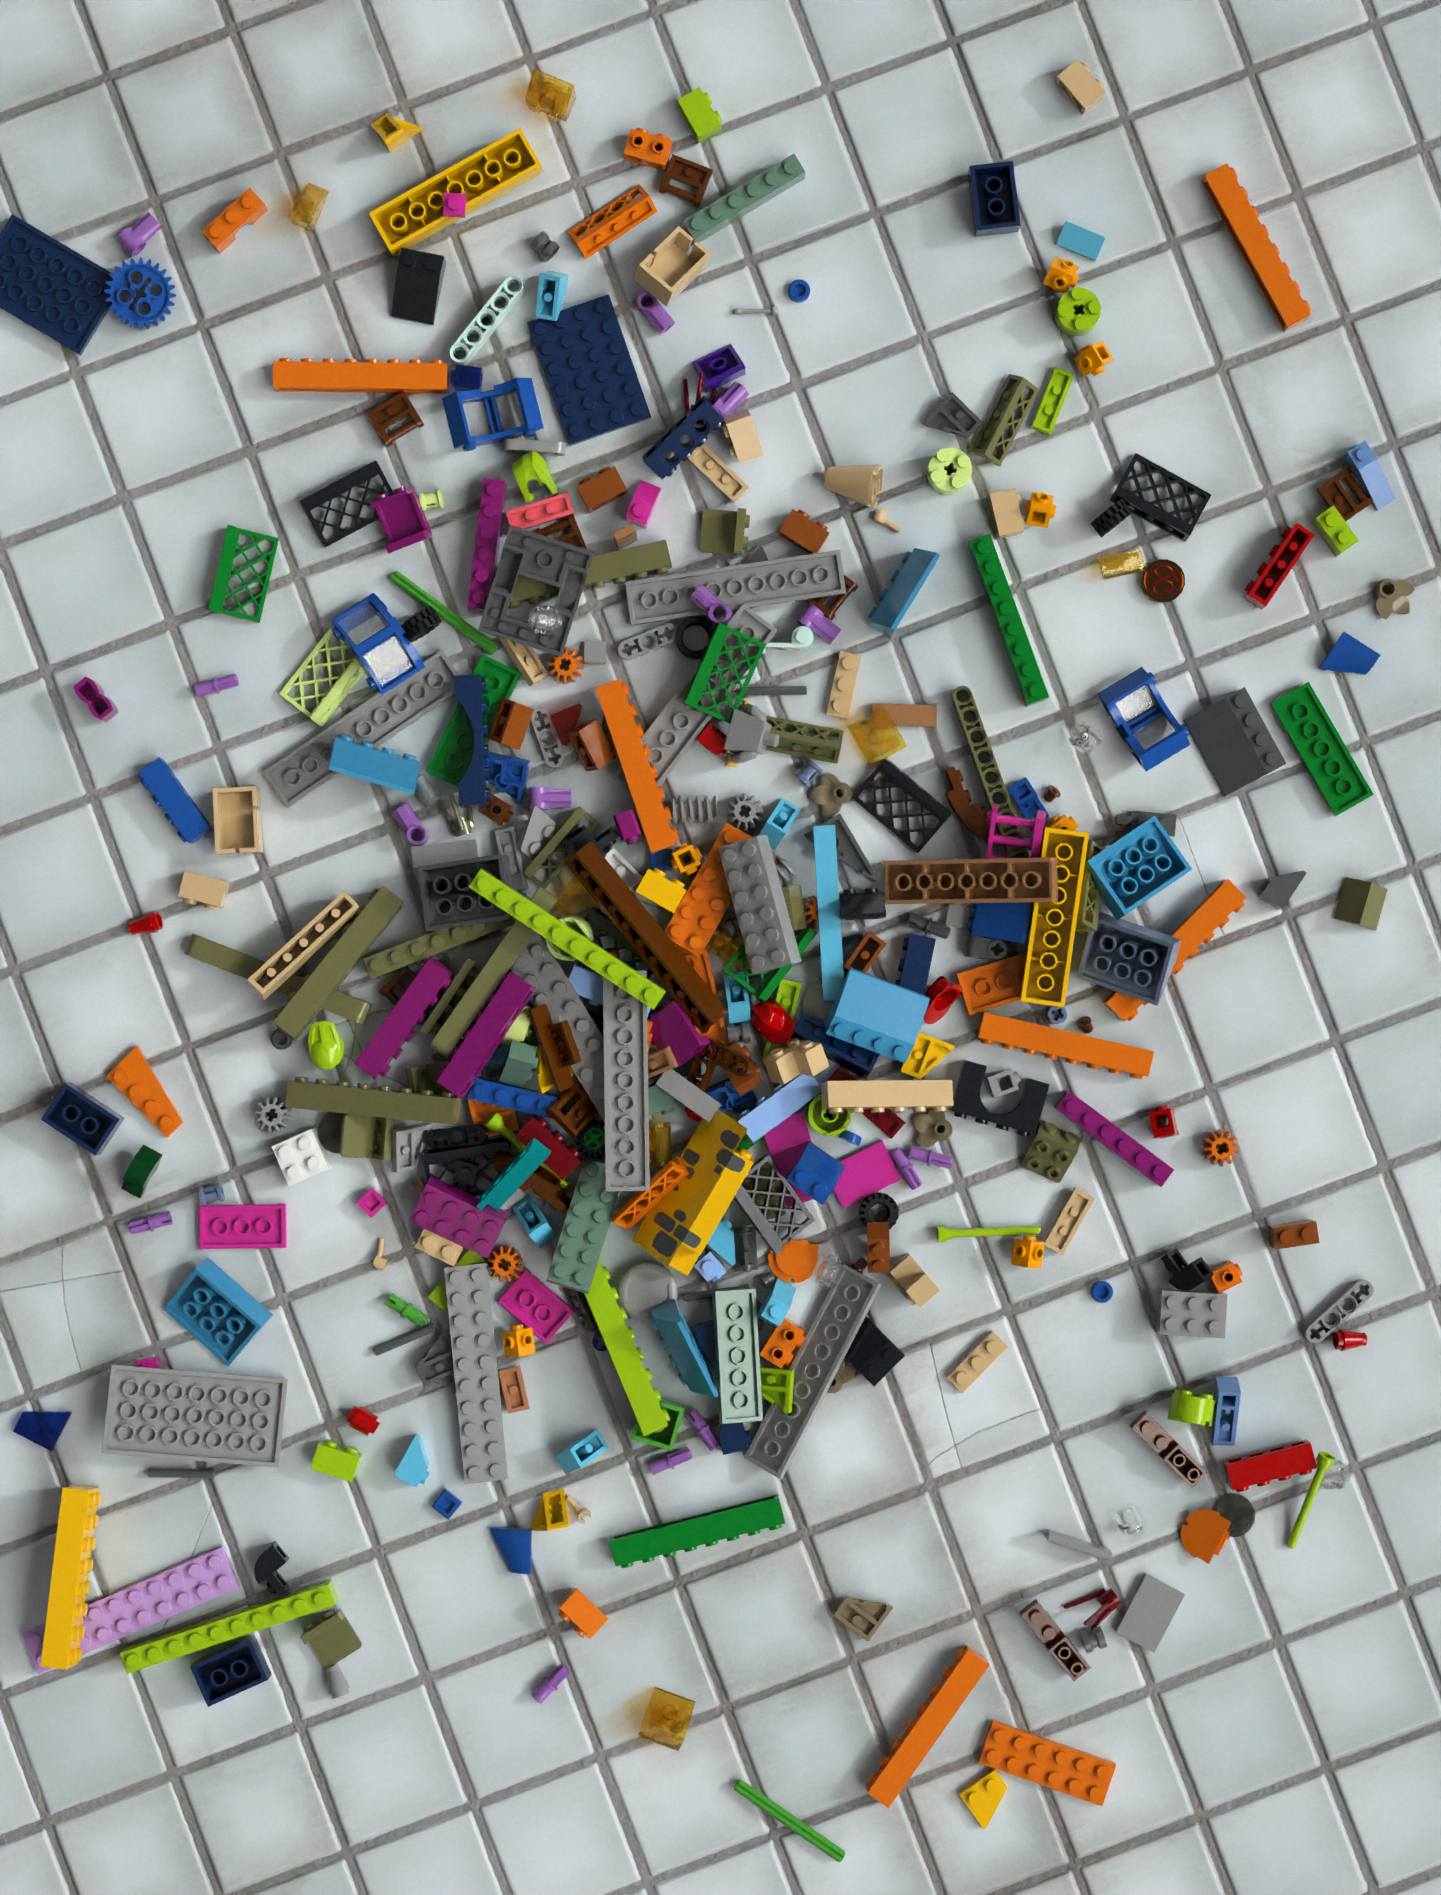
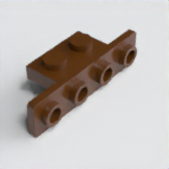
(557, 1046)

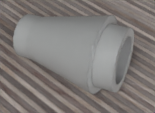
(427, 793)
(336, 1682)

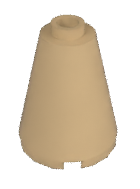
(855, 482)

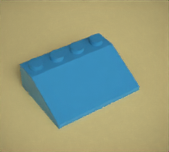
(903, 590)
(373, 764)
(1137, 867)
(876, 1015)
(218, 1311)
(683, 1349)

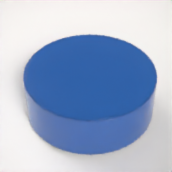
(799, 291)
(850, 1137)
(1101, 1291)

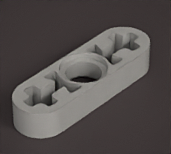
(542, 447)
(630, 642)
(558, 751)

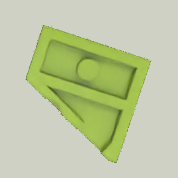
(778, 1386)

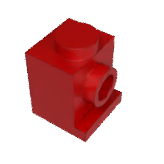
(713, 740)
(1158, 1129)

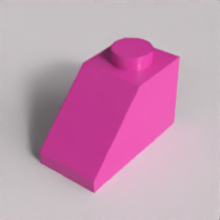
(643, 504)

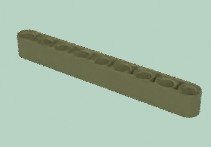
(991, 766)
(246, 966)
(487, 979)

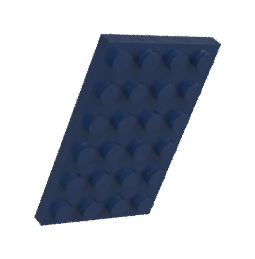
(51, 285)
(589, 370)

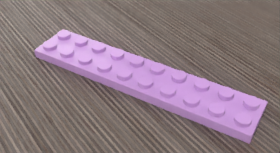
(147, 1602)

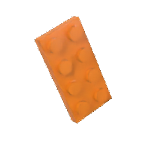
(992, 984)

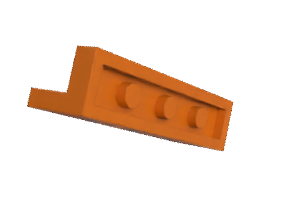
(614, 222)
(645, 1201)

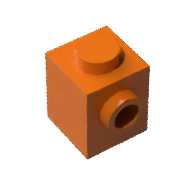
(1226, 1276)

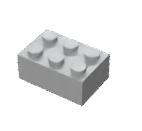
(1191, 1313)

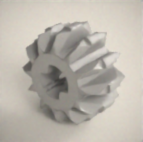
(737, 810)
(276, 1122)

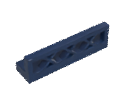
(841, 1052)

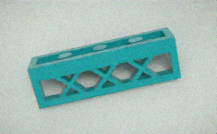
(514, 1175)

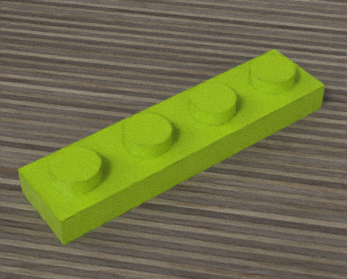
(787, 997)

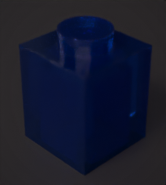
(467, 378)

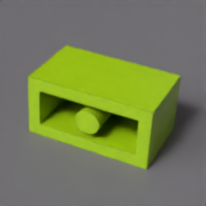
(699, 114)
(1334, 531)
(336, 1460)

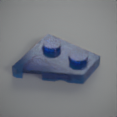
(42, 1427)

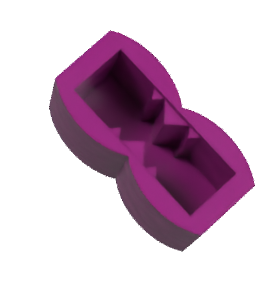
(93, 695)
(627, 826)

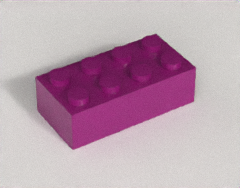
(456, 1218)

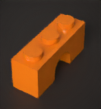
(243, 210)

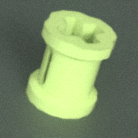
(431, 500)

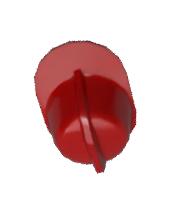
(942, 995)
(772, 1021)

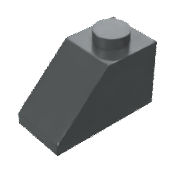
(1280, 888)

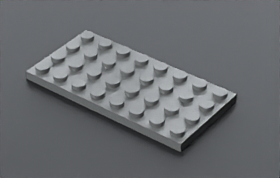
(194, 1416)

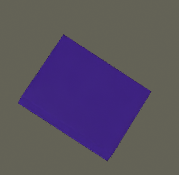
(720, 367)

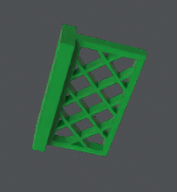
(224, 570)
(706, 666)
(774, 976)

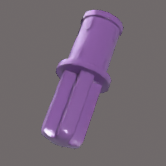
(216, 685)
(930, 1157)
(906, 1168)
(150, 1222)
(703, 1430)
(670, 1460)
(550, 1683)

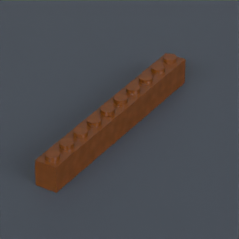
(646, 936)

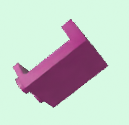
(401, 518)
(674, 1029)

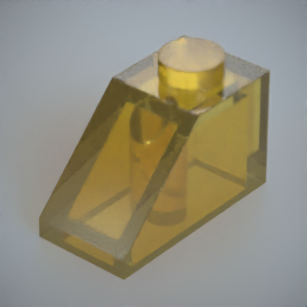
(308, 206)
(725, 949)

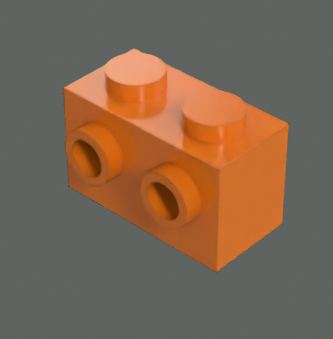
(648, 149)
(782, 1342)
(581, 1613)

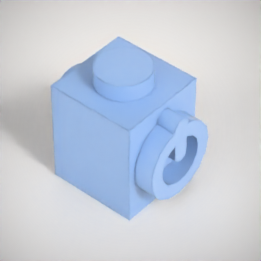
(709, 1266)

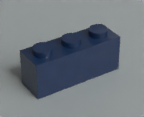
(916, 962)

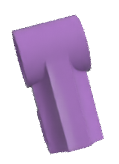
(135, 237)
(655, 314)
(731, 399)
(710, 603)
(818, 623)
(549, 798)
(410, 823)

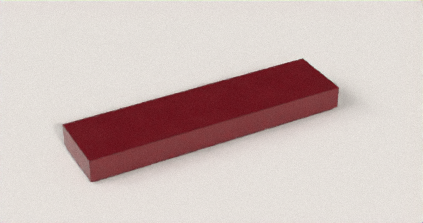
(886, 1121)

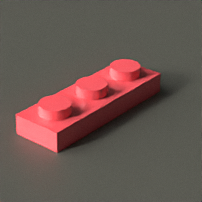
(541, 512)

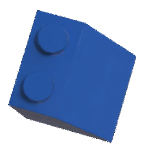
(1001, 921)
(815, 1173)

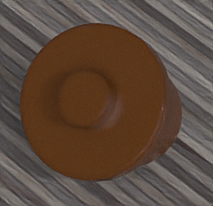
(1051, 794)
(1085, 1024)
(860, 1265)

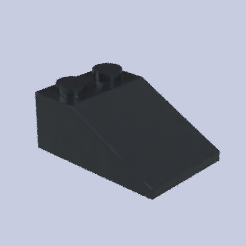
(418, 286)
(862, 905)
(873, 1352)

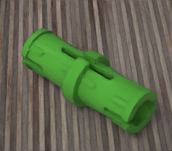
(406, 1310)

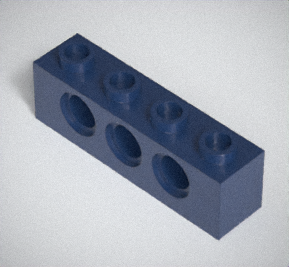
(702, 410)

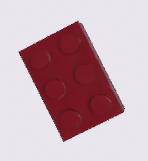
(562, 1157)

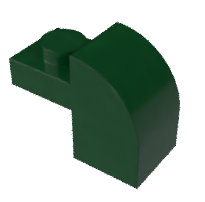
(140, 1171)

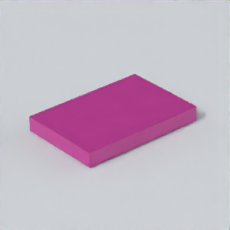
(865, 1174)
(535, 1306)

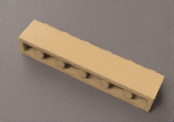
(303, 945)
(887, 1095)

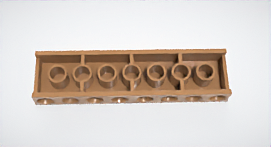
(971, 881)

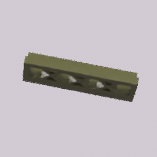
(1002, 416)
(801, 745)
(552, 847)
(1090, 896)

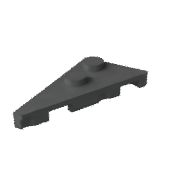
(848, 848)

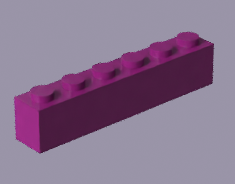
(486, 543)
(404, 1018)
(485, 1035)
(1113, 1138)

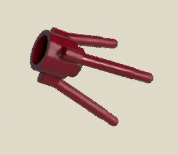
(698, 395)
(1108, 1602)

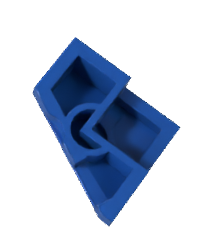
(1349, 656)
(508, 774)
(730, 1099)
(515, 1548)

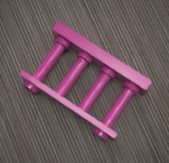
(1032, 844)

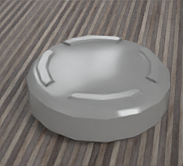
(645, 1288)

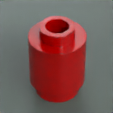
(363, 1420)

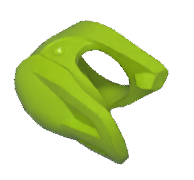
(532, 467)
(325, 1045)

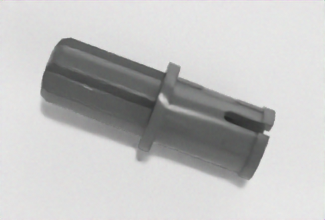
(929, 926)

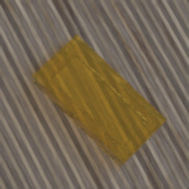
(1121, 564)

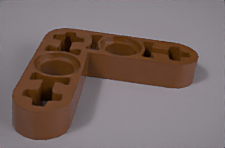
(716, 1058)

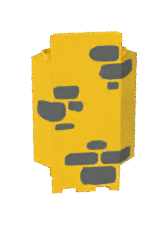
(690, 1213)

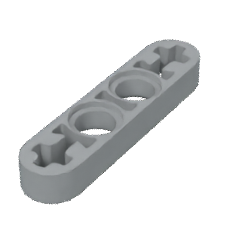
(1335, 1307)

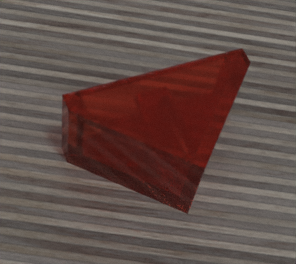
(565, 721)

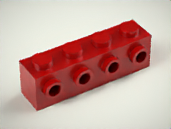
(1279, 565)
(1270, 1465)

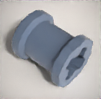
(809, 772)
(1049, 1016)
(211, 1193)

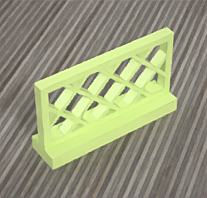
(337, 691)

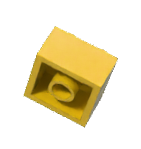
(661, 890)

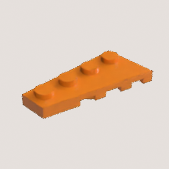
(140, 1085)

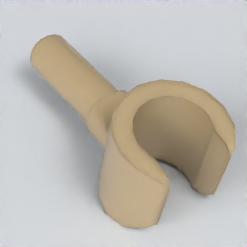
(879, 517)
(418, 1188)
(380, 1262)
(578, 1509)

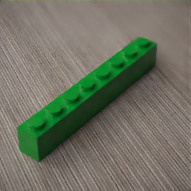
(1008, 620)
(697, 1530)

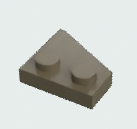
(862, 1615)

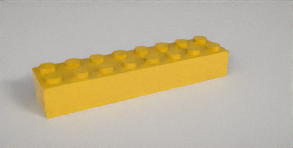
(480, 176)
(1055, 922)
(70, 1577)

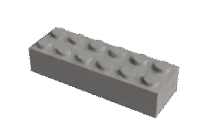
(759, 904)

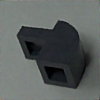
(582, 836)
(1186, 1276)
(267, 1567)

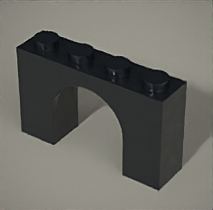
(1023, 1117)

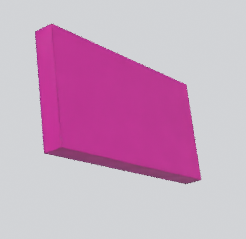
(786, 1145)
(242, 1226)

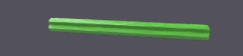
(444, 613)
(789, 1820)

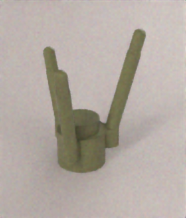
(461, 825)

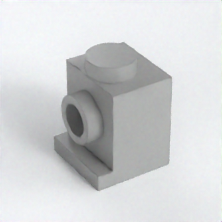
(998, 1090)

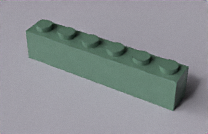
(744, 199)

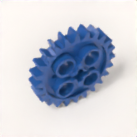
(157, 304)

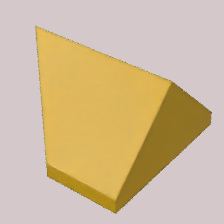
(394, 131)
(552, 1512)

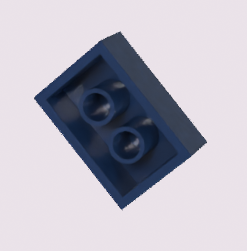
(994, 198)
(82, 1118)
(231, 1670)

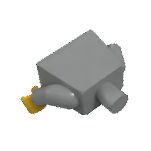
(748, 735)

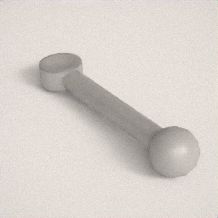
(774, 311)

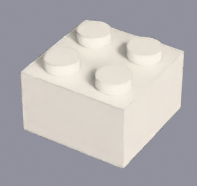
(301, 1157)

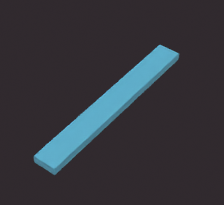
(828, 910)

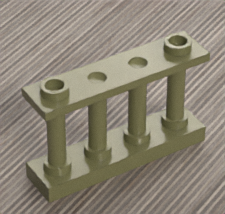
(455, 989)

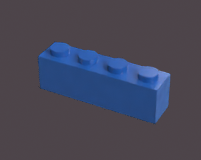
(175, 800)
(511, 1096)

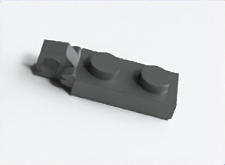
(1136, 818)

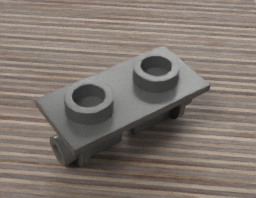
(745, 1248)
(579, 1302)

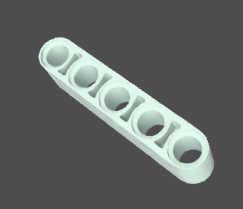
(488, 310)

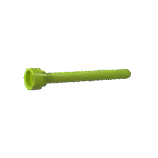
(497, 1124)
(946, 1233)
(1324, 1462)

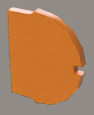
(795, 1261)
(1205, 1534)

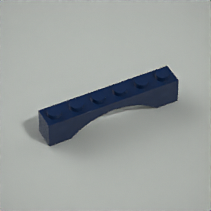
(473, 787)
(732, 1435)

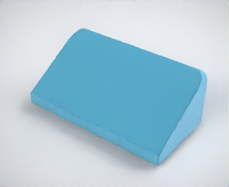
(1080, 240)

